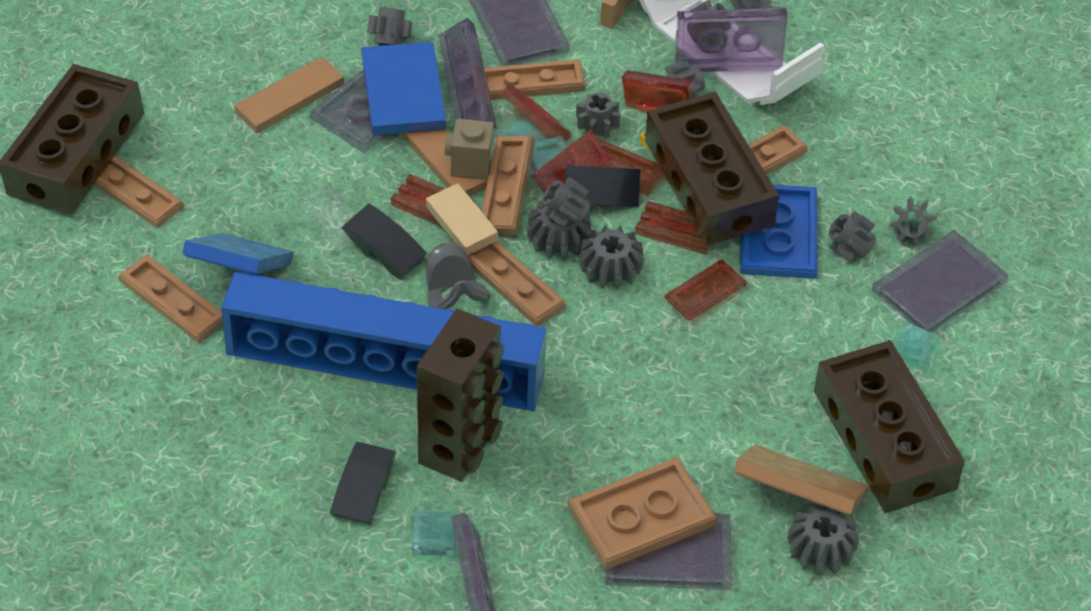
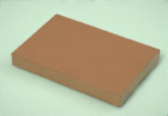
(801, 479)
(641, 513)

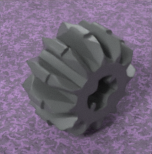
(553, 237)
(611, 256)
(823, 538)

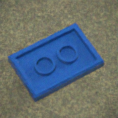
(403, 88)
(791, 244)
(237, 253)

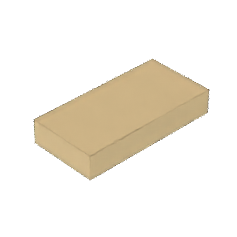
(462, 219)

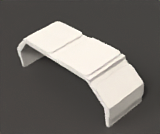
(751, 85)

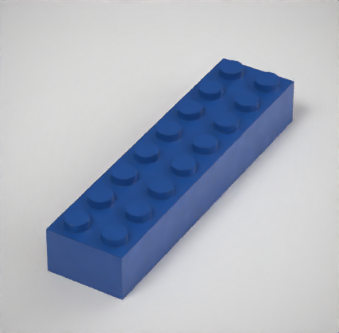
(361, 335)

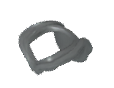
(448, 268)

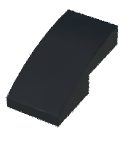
(608, 184)
(385, 238)
(362, 482)

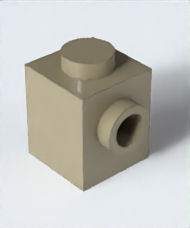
(470, 148)

